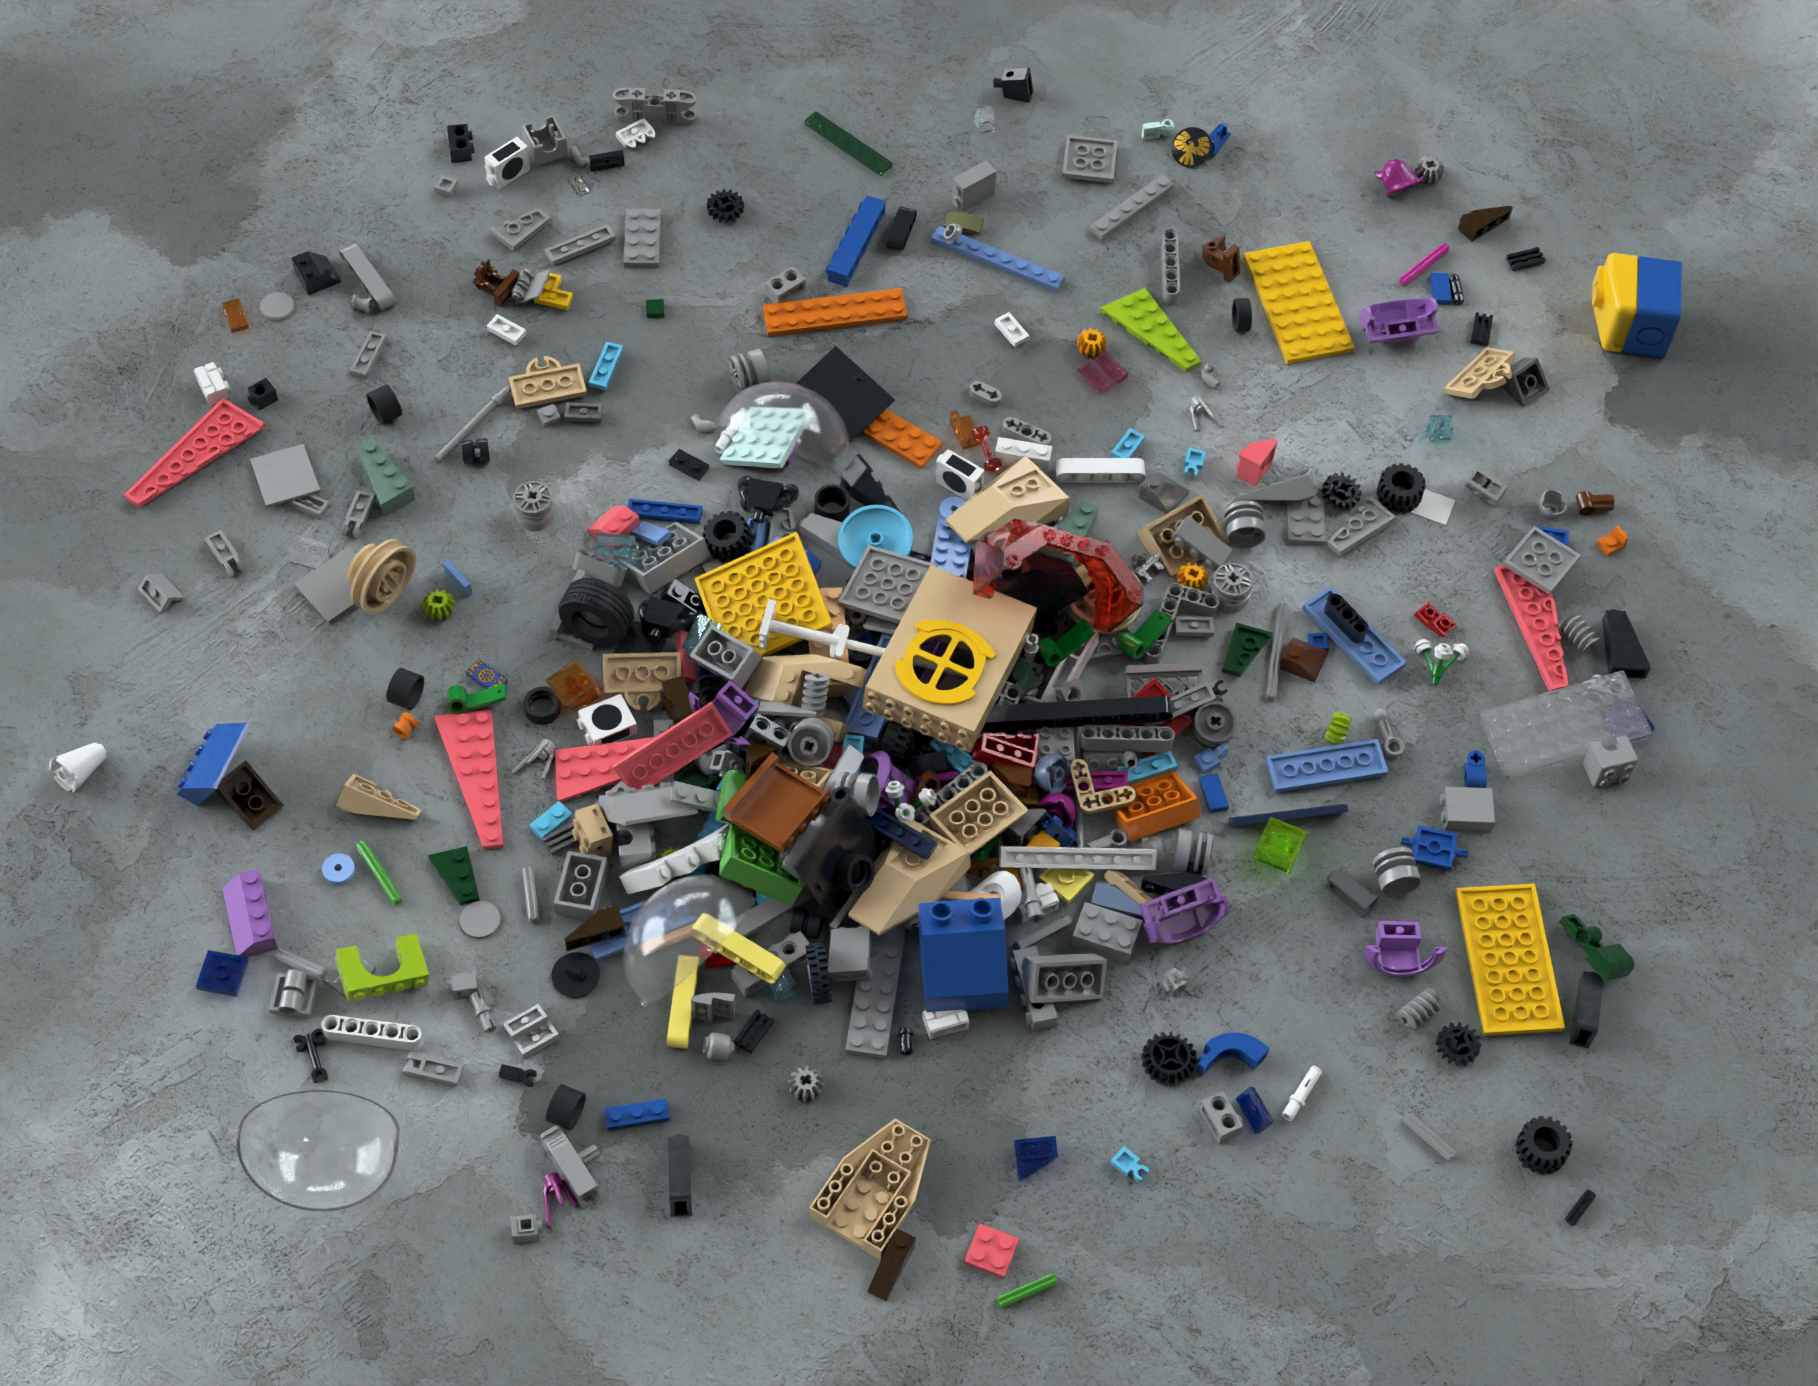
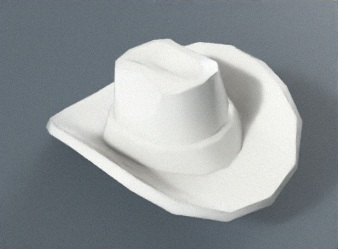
(1005, 885)

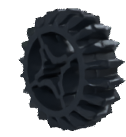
(1177, 1070)

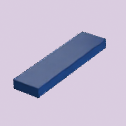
(666, 511)

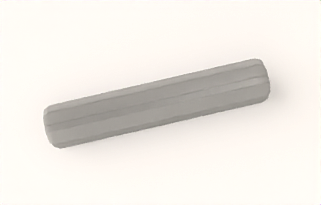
(530, 894)
(300, 964)
(1429, 1136)

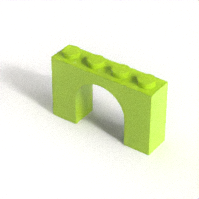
(361, 984)

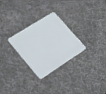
(1434, 507)

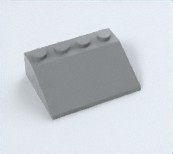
(661, 564)
(642, 805)

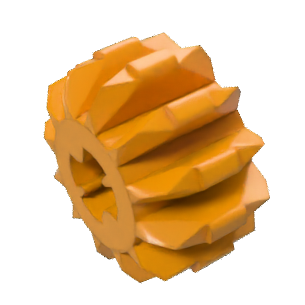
(1091, 342)
(1193, 576)

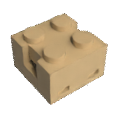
(592, 831)

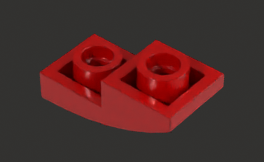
(1437, 622)

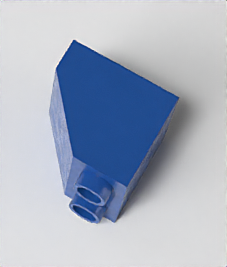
(963, 955)

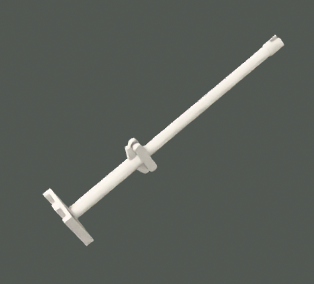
(837, 641)

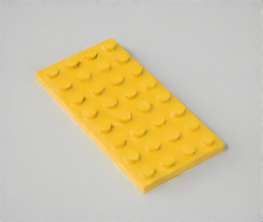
(1298, 302)
(1509, 960)

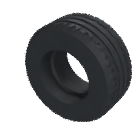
(596, 611)

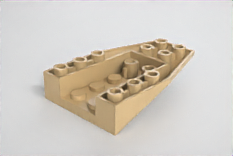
(1017, 493)
(906, 880)
(873, 1188)

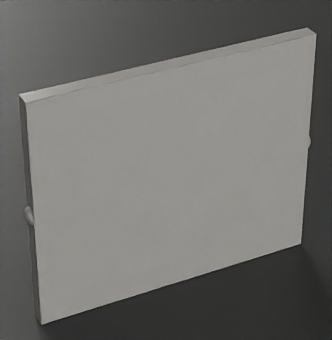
(285, 475)
(328, 586)

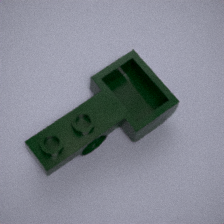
(1607, 961)

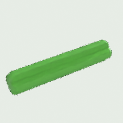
(1027, 1290)

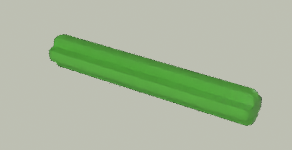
(379, 872)

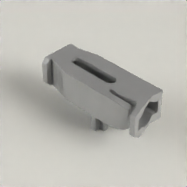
(571, 1164)

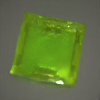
(1279, 845)

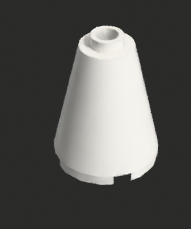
(77, 765)

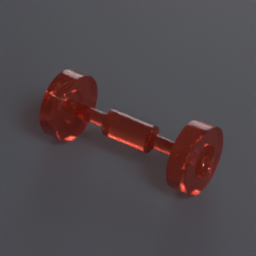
(991, 464)

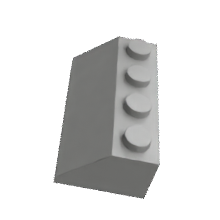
(1064, 977)

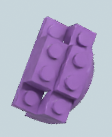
(1399, 320)
(1184, 912)

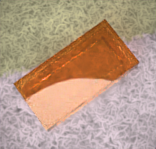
(235, 315)

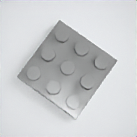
(1089, 159)
(1541, 560)

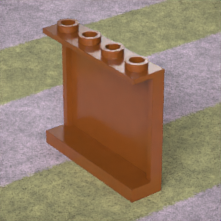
(776, 805)

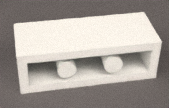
(1011, 451)

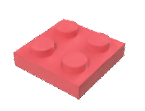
(991, 1251)

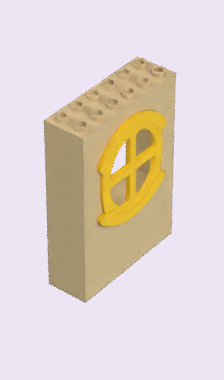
(951, 613)

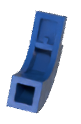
(1234, 1045)

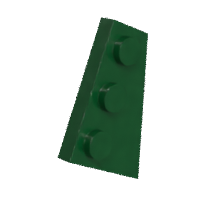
(1243, 648)
(458, 874)

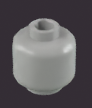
(718, 1046)

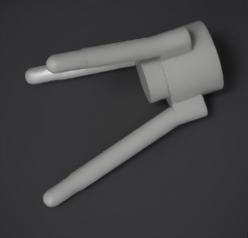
(1199, 405)
(543, 751)

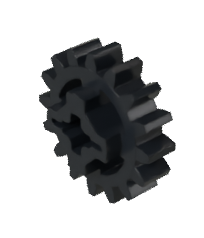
(725, 205)
(1341, 491)
(1466, 1051)

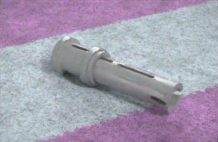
(1032, 902)

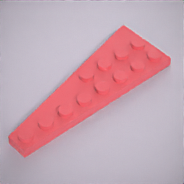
(209, 439)
(1538, 623)
(472, 754)
(590, 767)

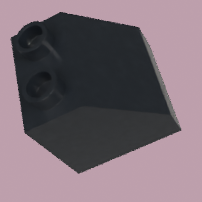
(1042, 581)

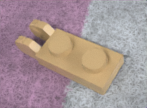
(1126, 886)

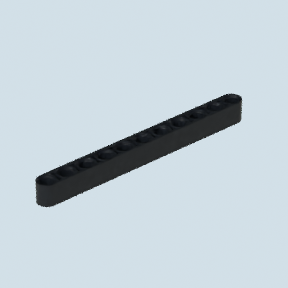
(1079, 713)

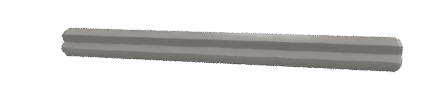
(1276, 653)

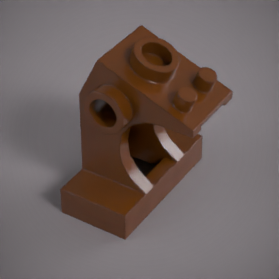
(1215, 257)
(487, 274)

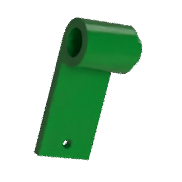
(1145, 636)
(1057, 651)
(460, 701)

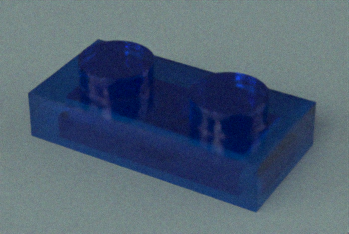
(1254, 1110)

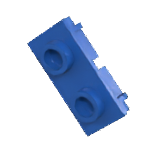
(1219, 137)
(1054, 826)

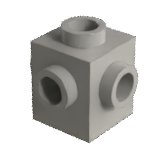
(725, 761)

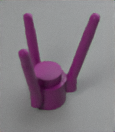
(554, 1186)

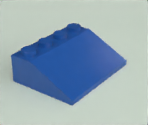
(211, 761)

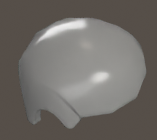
(1552, 504)

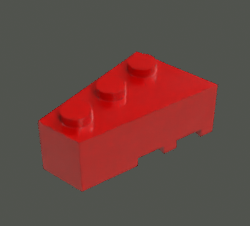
(1011, 749)

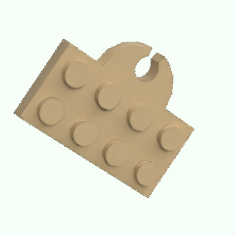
(1482, 373)
(547, 383)
(639, 675)

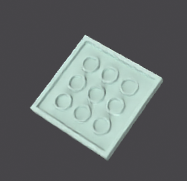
(753, 452)

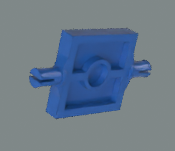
(1434, 847)

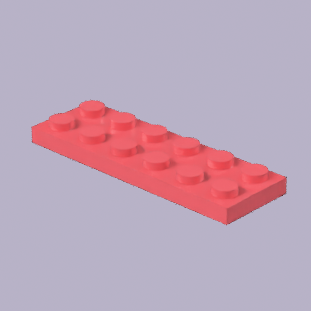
(673, 748)

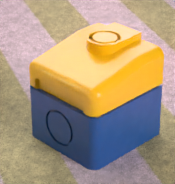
(1637, 304)

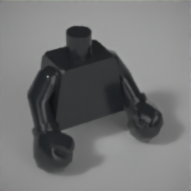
(765, 496)
(664, 618)

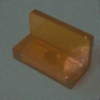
(962, 428)

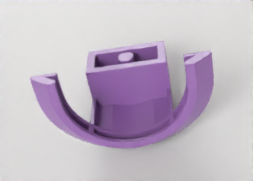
(734, 708)
(887, 774)
(1398, 950)

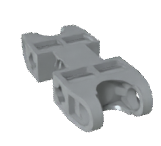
(655, 106)

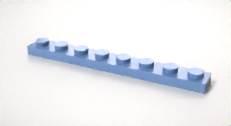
(1001, 260)

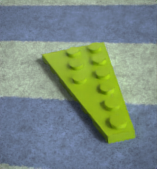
(1151, 325)

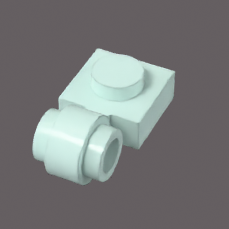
(1154, 129)

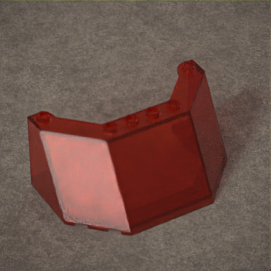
(1116, 587)

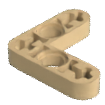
(1090, 795)

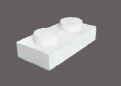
(506, 329)
(1011, 329)

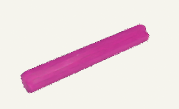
(1424, 264)

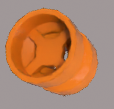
(405, 725)

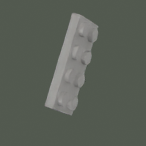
(642, 238)
(1306, 520)

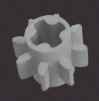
(1175, 980)

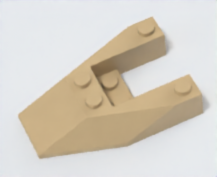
(783, 681)

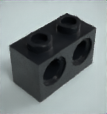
(459, 143)

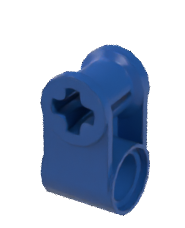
(1475, 770)

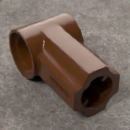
(1590, 503)
(929, 775)

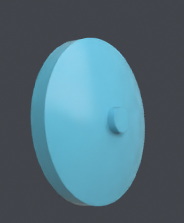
(876, 527)

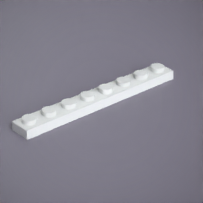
(1077, 858)

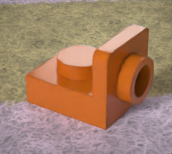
(1613, 542)

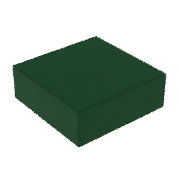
(655, 308)

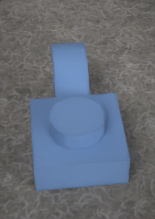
(1209, 759)

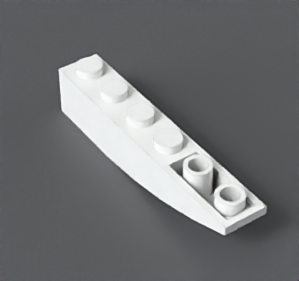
(1070, 668)

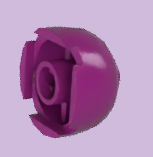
(1059, 805)

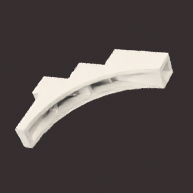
(675, 864)

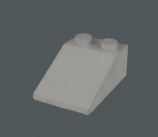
(784, 715)

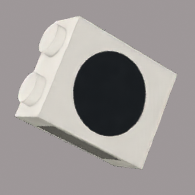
(507, 163)
(959, 474)
(607, 721)

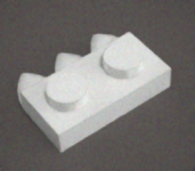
(635, 133)

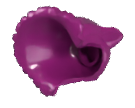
(1397, 177)

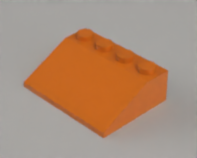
(1158, 805)

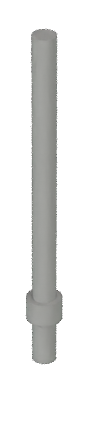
(495, 400)

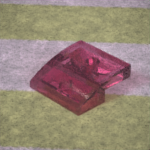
(1102, 372)

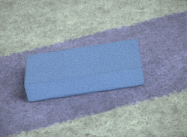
(651, 533)
(457, 578)

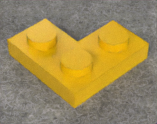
(552, 296)

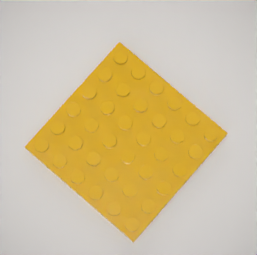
(740, 590)

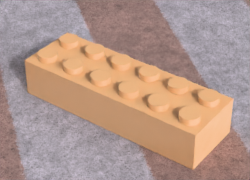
(837, 615)

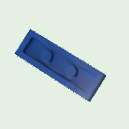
(636, 1114)

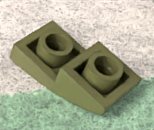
(970, 223)

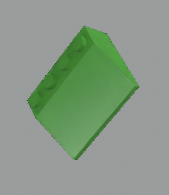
(757, 866)

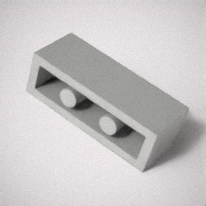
(1201, 543)

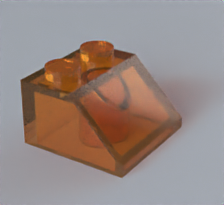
(574, 685)

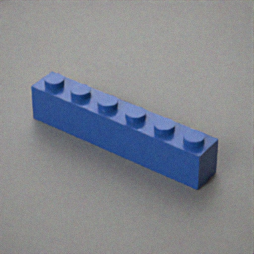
(856, 240)

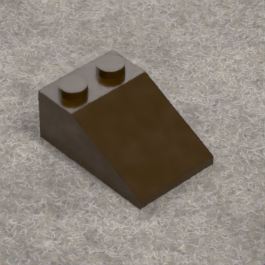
(675, 699)
(248, 795)

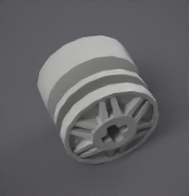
(748, 370)
(533, 505)
(1244, 524)
(1232, 586)
(864, 789)
(1193, 851)
(1397, 872)

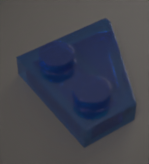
(1034, 1154)

